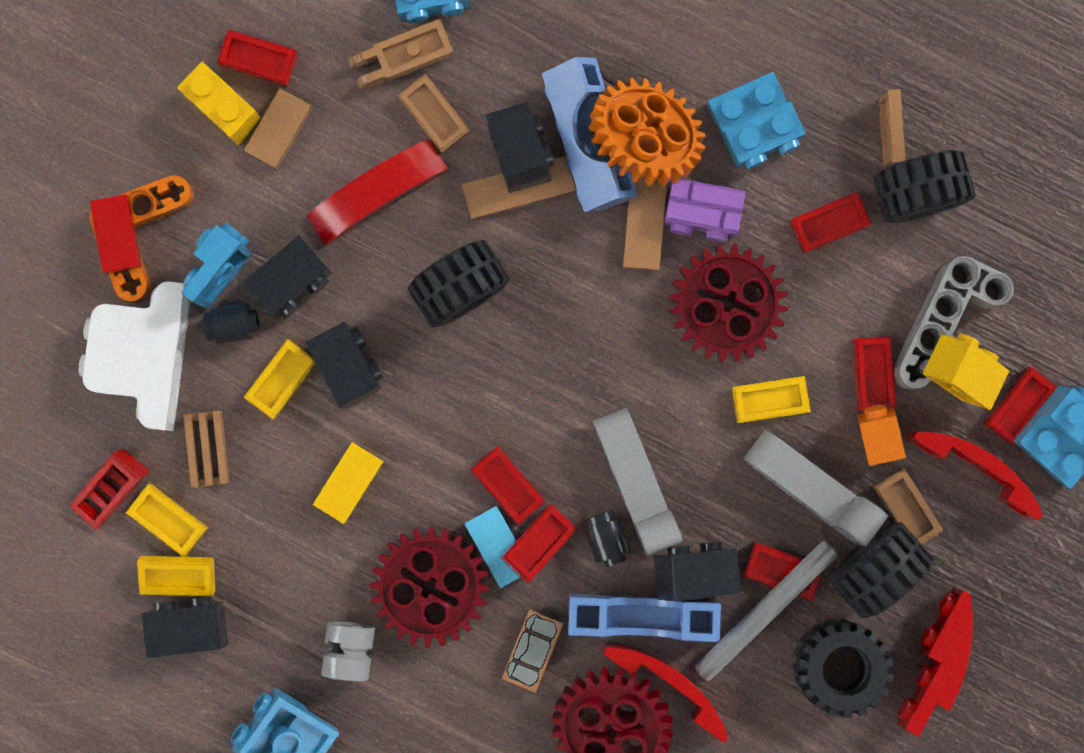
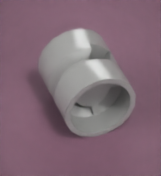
(347, 651)

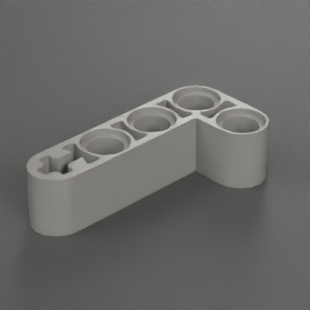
(930, 320)
(637, 482)
(815, 489)

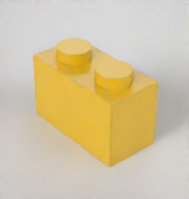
(220, 103)
(966, 370)

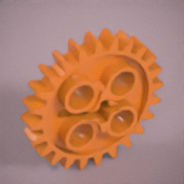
(646, 132)

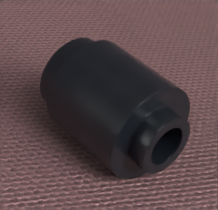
(231, 323)
(606, 538)

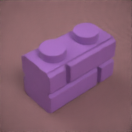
(704, 209)

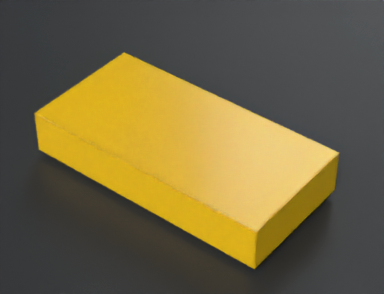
(280, 379)
(770, 399)
(348, 483)
(167, 520)
(176, 576)

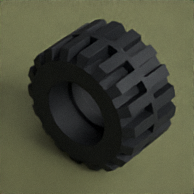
(924, 186)
(458, 283)
(882, 571)
(872, 677)

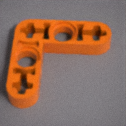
(163, 188)

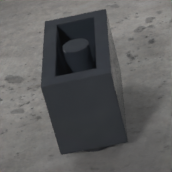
(519, 148)
(288, 279)
(345, 365)
(696, 573)
(184, 628)

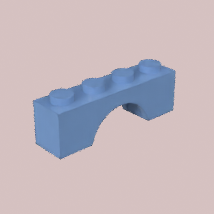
(572, 94)
(644, 616)

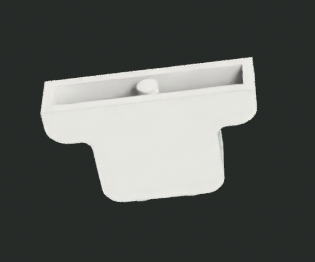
(139, 353)

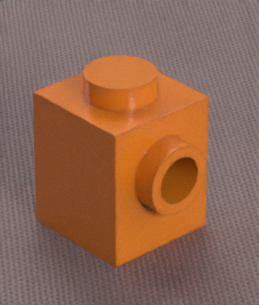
(881, 435)

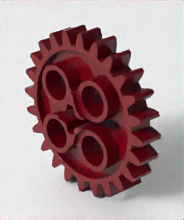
(738, 272)
(412, 615)
(606, 696)

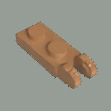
(404, 54)

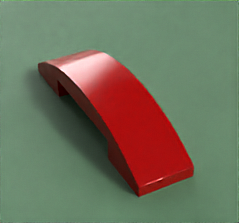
(376, 190)
(1014, 495)
(632, 658)

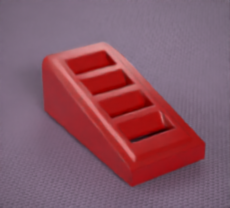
(125, 471)

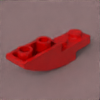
(949, 648)

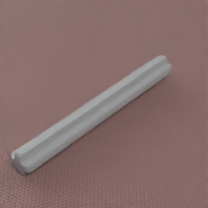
(766, 611)

